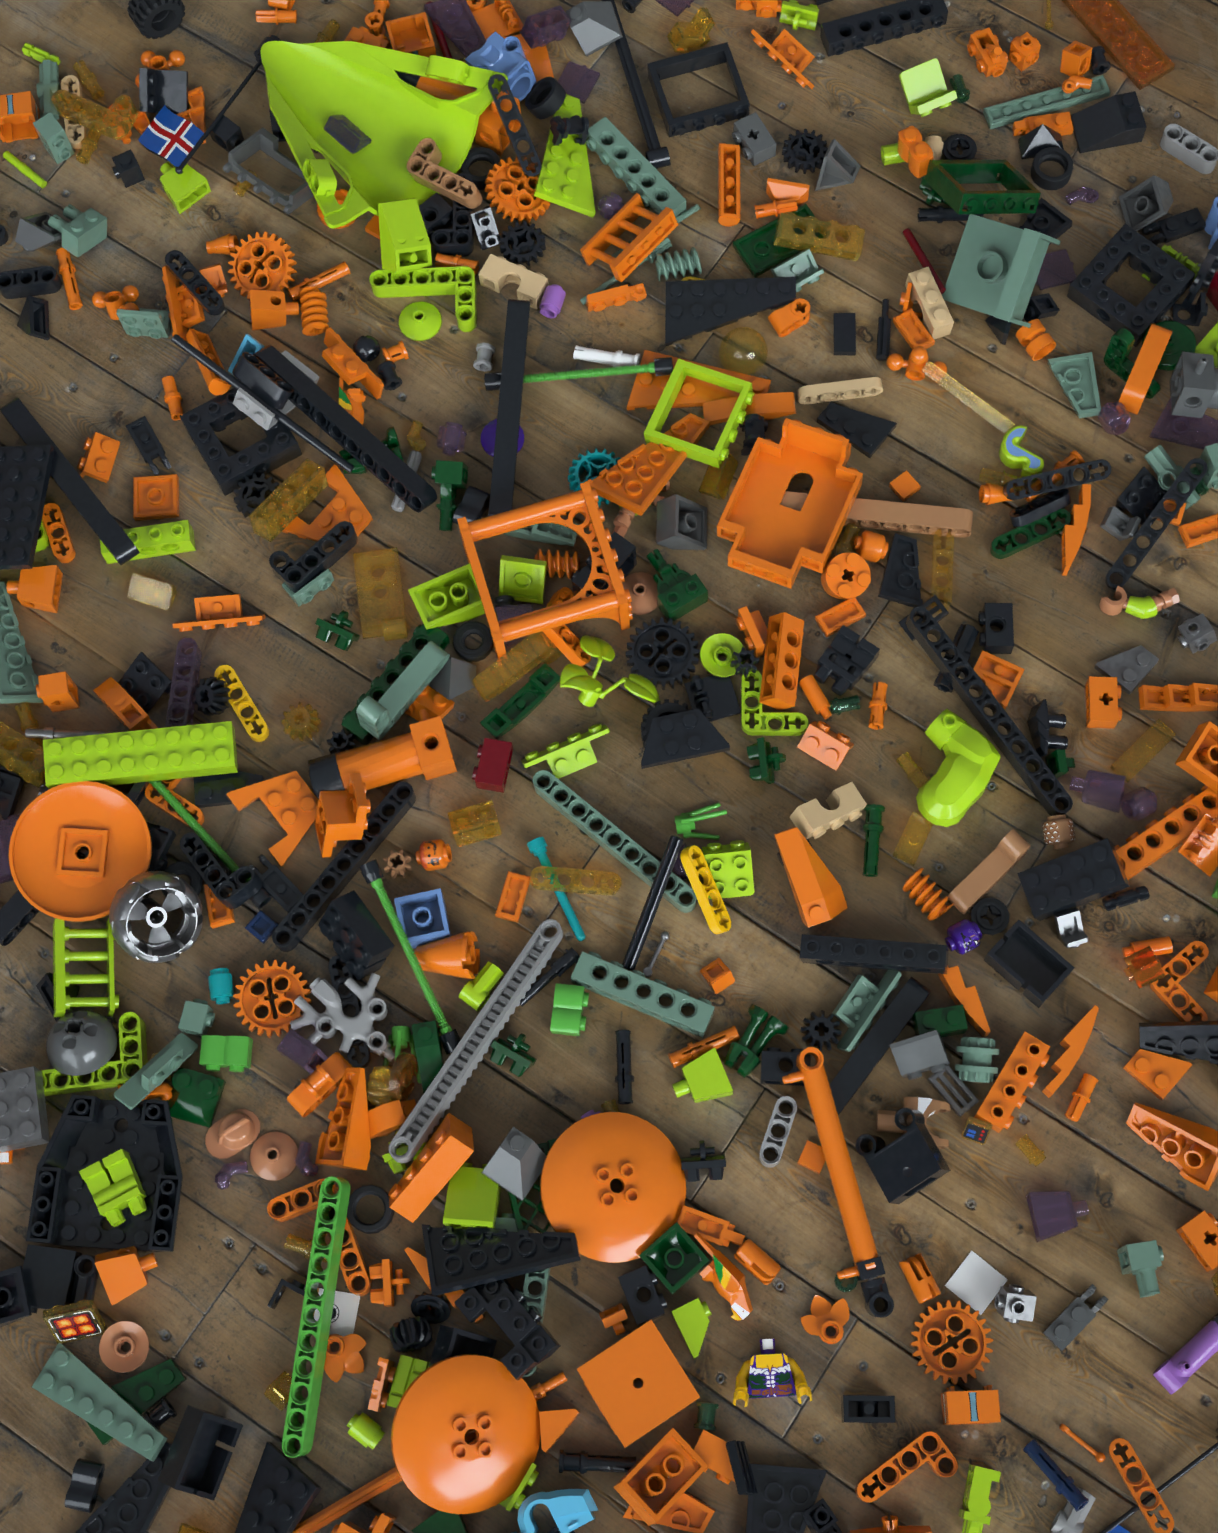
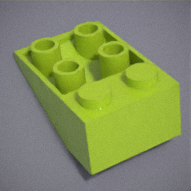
(403, 236)

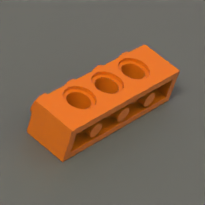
(781, 661)

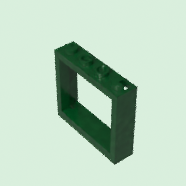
(947, 176)

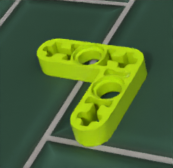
(762, 719)

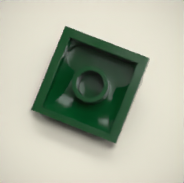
(195, 1096)
(674, 1258)

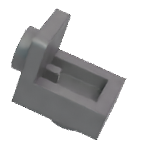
(1070, 928)

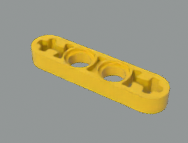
(243, 702)
(706, 889)

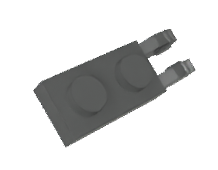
(1073, 1319)

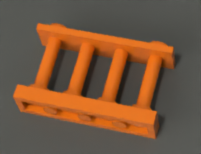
(639, 248)

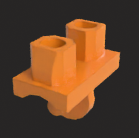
(386, 1294)

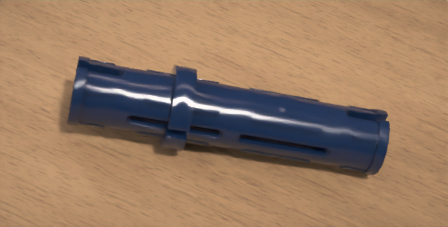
(1063, 1484)

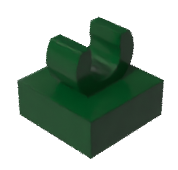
(1059, 763)

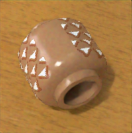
(1058, 831)

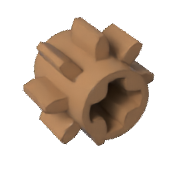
(400, 870)

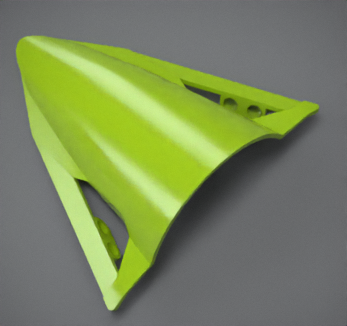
(362, 84)

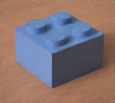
(423, 917)

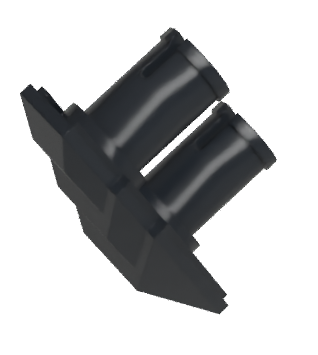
(1039, 725)

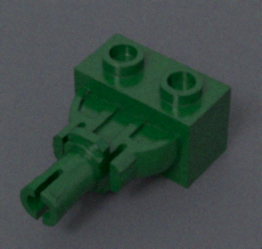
(449, 477)
(676, 588)

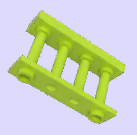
(61, 978)

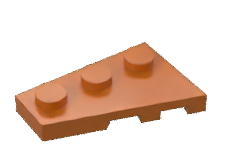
(685, 1514)

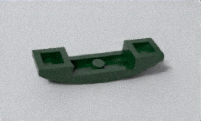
(522, 703)

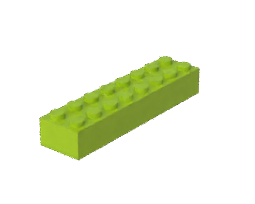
(142, 755)

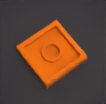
(156, 497)

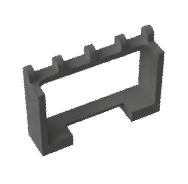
(268, 143)

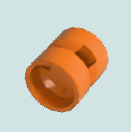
(1036, 341)

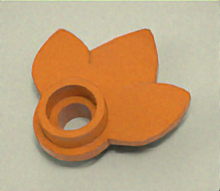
(824, 1316)
(347, 1356)

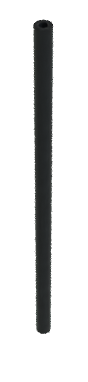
(289, 423)

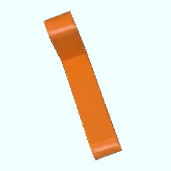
(351, 1246)

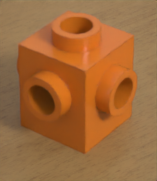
(1024, 51)

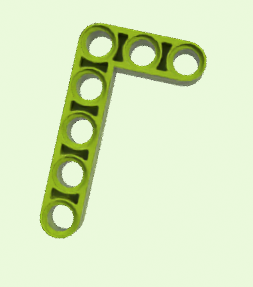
(433, 287)
(122, 1067)

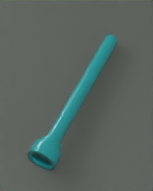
(538, 848)

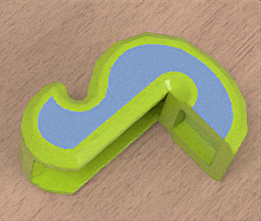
(1018, 457)

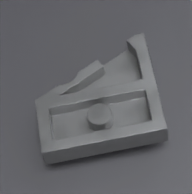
(1128, 667)

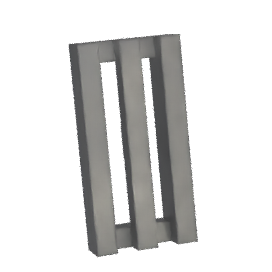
(966, 1106)

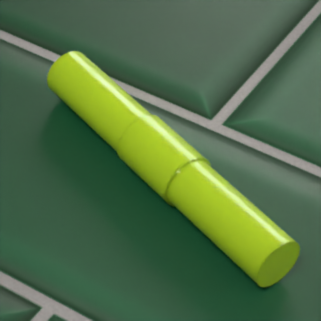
(26, 170)

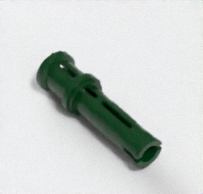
(872, 829)

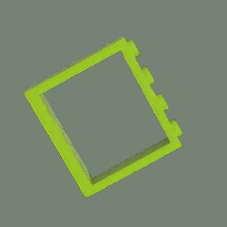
(667, 399)

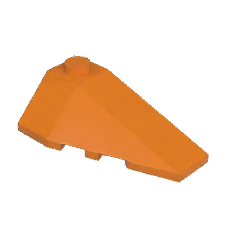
(812, 884)
(348, 1134)
(1181, 1141)

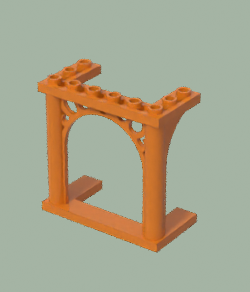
(608, 603)

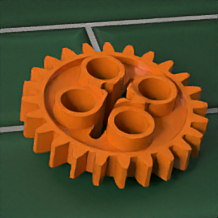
(517, 189)
(248, 255)
(251, 1003)
(964, 1362)

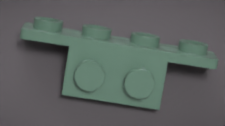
(861, 1004)
(156, 1071)

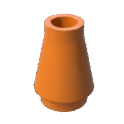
(223, 245)
(992, 494)

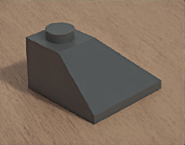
(594, 25)
(1146, 202)
(35, 232)
(516, 1164)

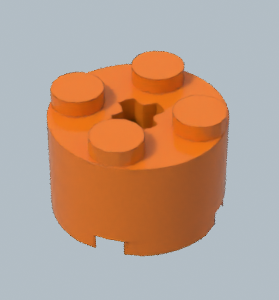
(858, 578)

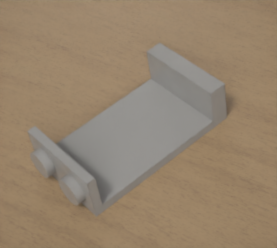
(260, 413)

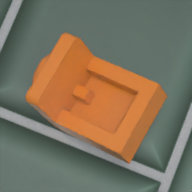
(216, 278)

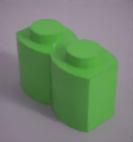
(568, 1010)
(225, 1052)

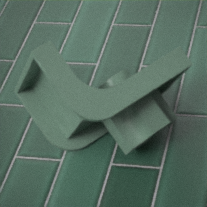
(996, 268)

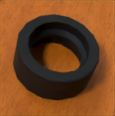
(545, 98)
(479, 154)
(1052, 154)
(354, 1199)

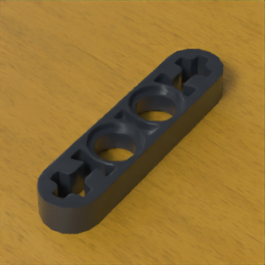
(195, 282)

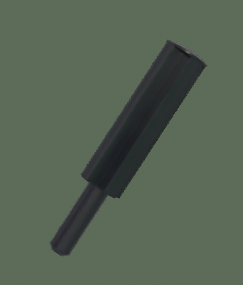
(883, 333)

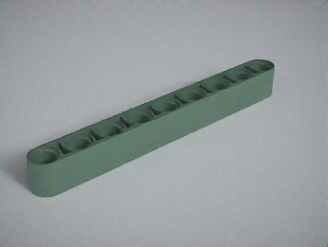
(608, 831)

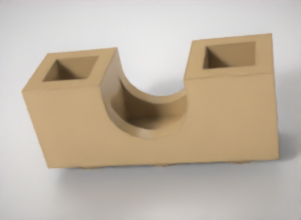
(499, 272)
(934, 309)
(814, 819)

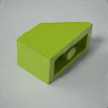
(693, 1324)

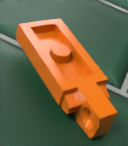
(1058, 122)
(615, 296)
(709, 1227)

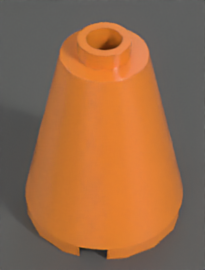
(451, 956)

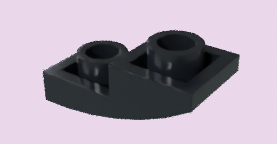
(821, 1518)

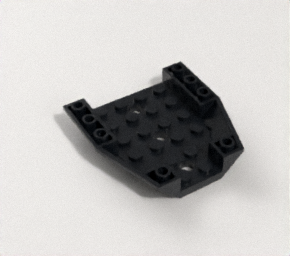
(87, 1133)

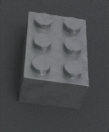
(22, 1109)

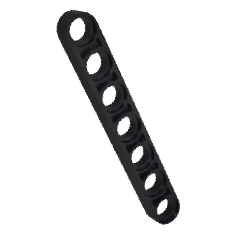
(1160, 513)

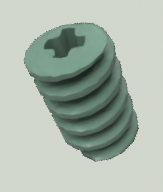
(677, 263)

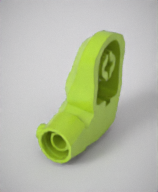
(961, 775)

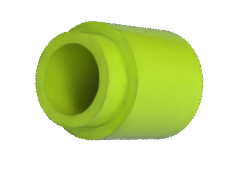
(365, 1430)

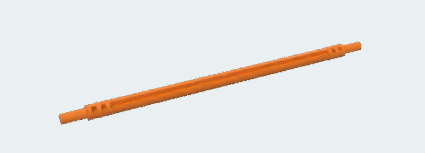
(392, 1477)

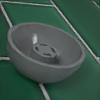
(81, 1043)

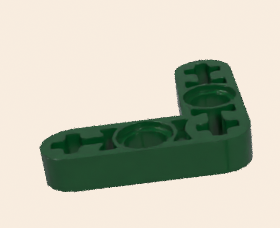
(1117, 358)

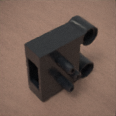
(907, 1162)

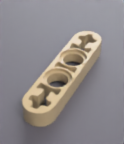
(71, 128)
(840, 390)

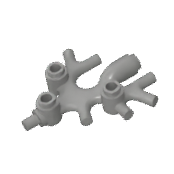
(352, 1027)

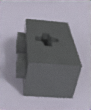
(754, 139)

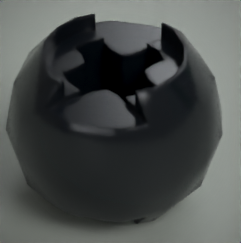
(366, 348)

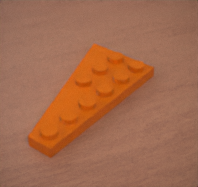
(693, 392)
(647, 469)

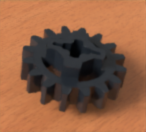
(804, 151)
(521, 241)
(253, 487)

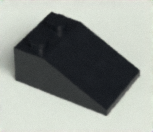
(1109, 123)
(13, 1296)

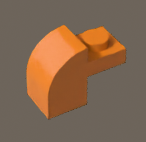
(389, 1117)

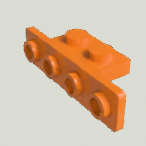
(790, 52)
(183, 307)
(349, 365)
(218, 610)

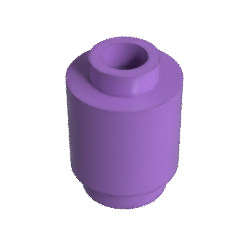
(552, 301)

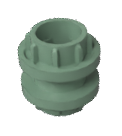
(977, 1059)

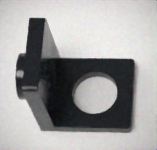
(1196, 311)
(295, 1286)

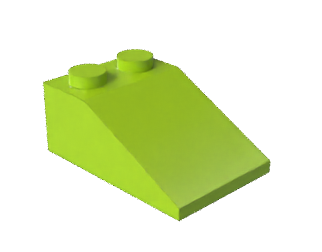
(448, 598)

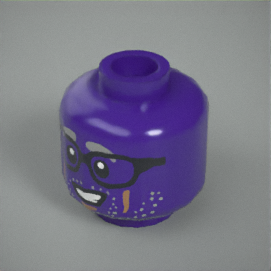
(963, 936)

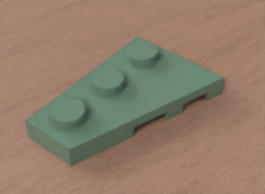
(1078, 382)

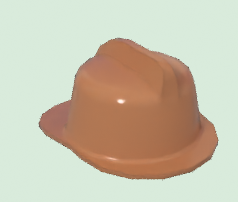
(232, 1133)

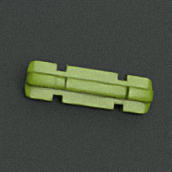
(38, 53)

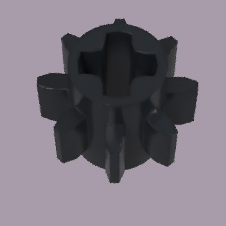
(741, 657)
(337, 739)

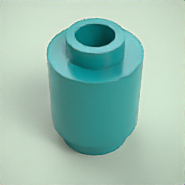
(221, 985)

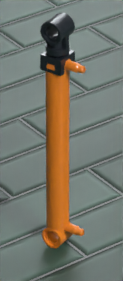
(866, 1260)

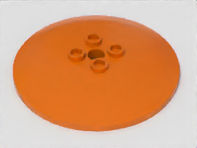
(53, 831)
(579, 1194)
(431, 1429)

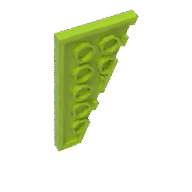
(565, 168)

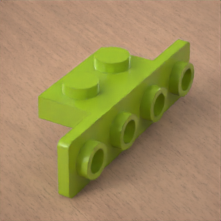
(569, 755)

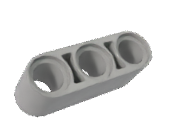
(1198, 152)
(782, 1120)

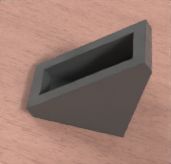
(837, 168)
(454, 678)

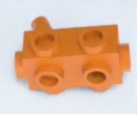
(987, 53)

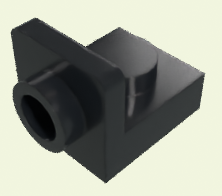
(1040, 307)

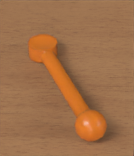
(1099, 1456)

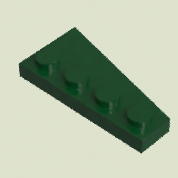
(146, 1390)

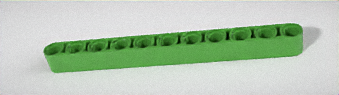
(308, 1325)

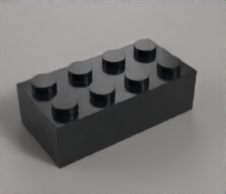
(1073, 879)

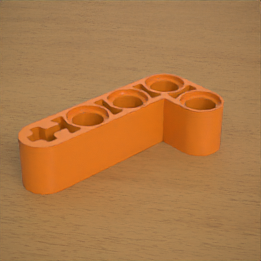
(1145, 368)
(902, 1471)

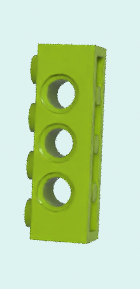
(157, 540)

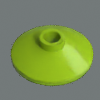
(422, 328)
(718, 645)

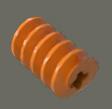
(313, 311)
(559, 563)
(926, 895)

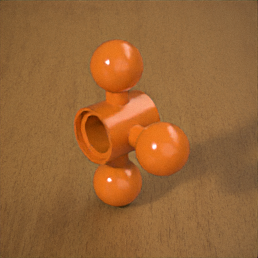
(159, 62)
(116, 300)
(914, 364)

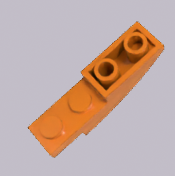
(123, 706)

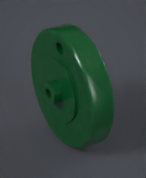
(1180, 341)

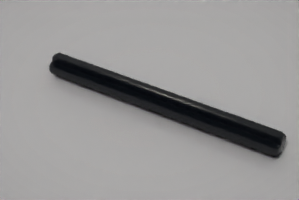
(652, 902)

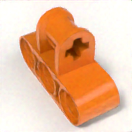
(318, 1085)

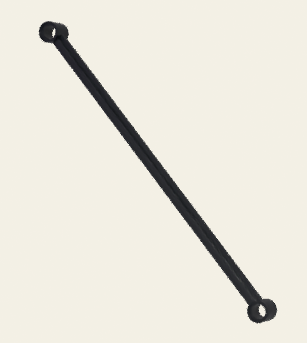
(657, 155)

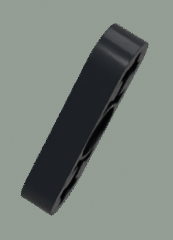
(1040, 507)

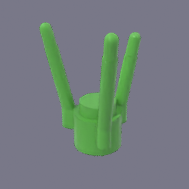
(686, 821)
(399, 1039)

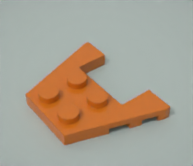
(196, 114)
(343, 507)
(289, 803)

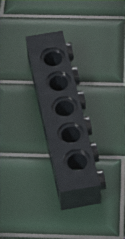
(882, 25)
(874, 954)

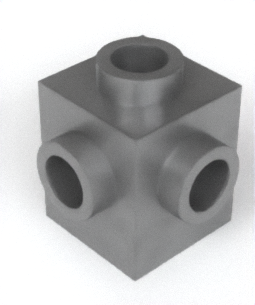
(1196, 633)
(1015, 1303)

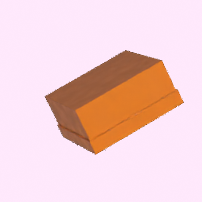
(637, 1383)

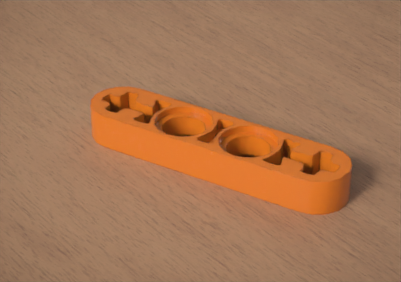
(1143, 1485)

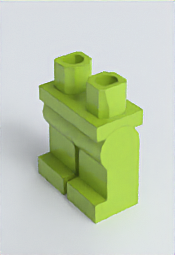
(115, 1186)
(976, 1498)

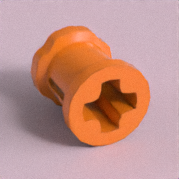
(372, 23)
(395, 352)

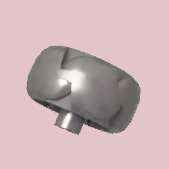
(161, 944)

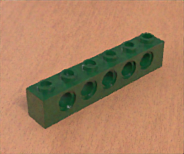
(393, 670)

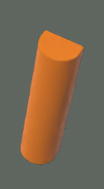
(728, 184)
(203, 343)

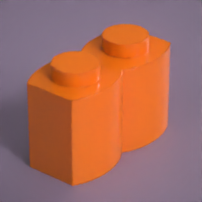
(914, 151)

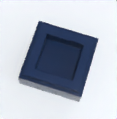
(261, 926)

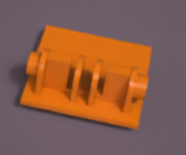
(498, 17)
(1202, 845)

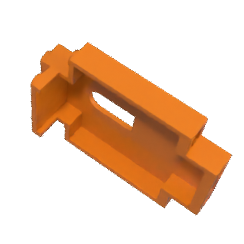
(777, 539)

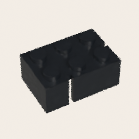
(626, 561)
(355, 935)
(1028, 963)
(456, 1342)
(194, 1459)

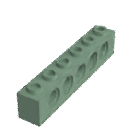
(633, 161)
(695, 1024)

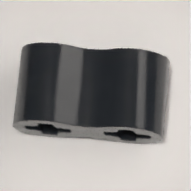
(472, 505)
(84, 1485)

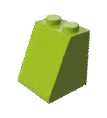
(471, 1199)

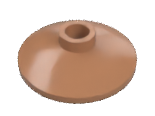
(642, 602)
(276, 1168)
(112, 1346)

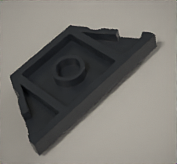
(681, 738)

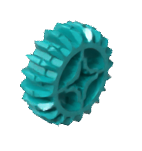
(593, 464)

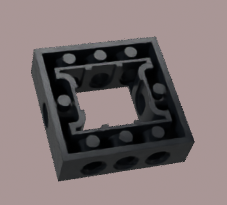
(1111, 309)
(262, 457)

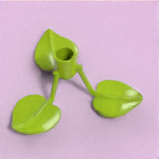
(591, 689)

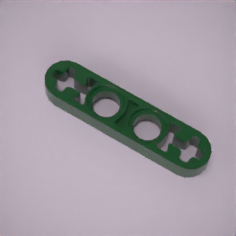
(1030, 533)

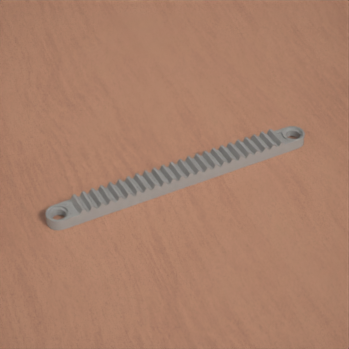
(476, 1042)

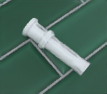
(605, 357)

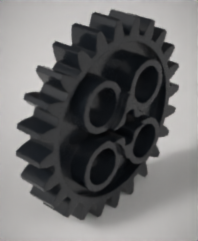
(647, 641)

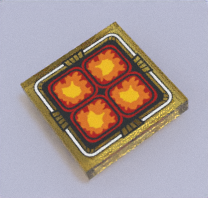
(74, 1321)

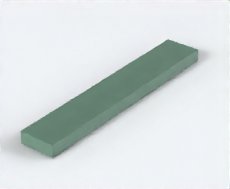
(1043, 103)

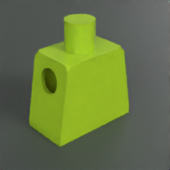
(183, 188)
(704, 1079)

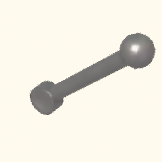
(648, 970)

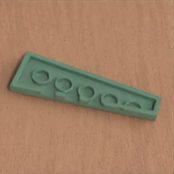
(16, 672)
(89, 1397)

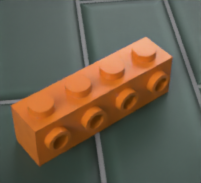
(1012, 1082)

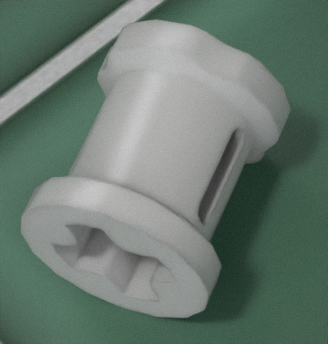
(484, 357)

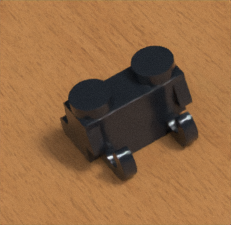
(563, 127)
(754, 427)

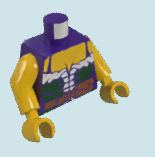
(770, 1376)

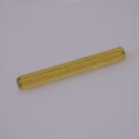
(967, 397)

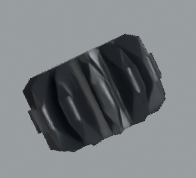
(211, 696)
(828, 1026)
(411, 1334)

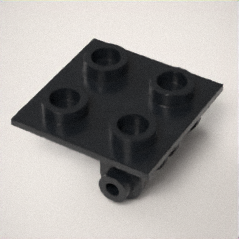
(1141, 496)
(145, 682)
(713, 696)

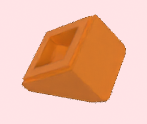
(717, 975)

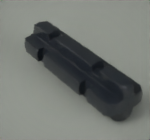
(1125, 898)

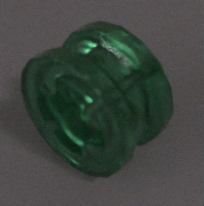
(850, 1287)

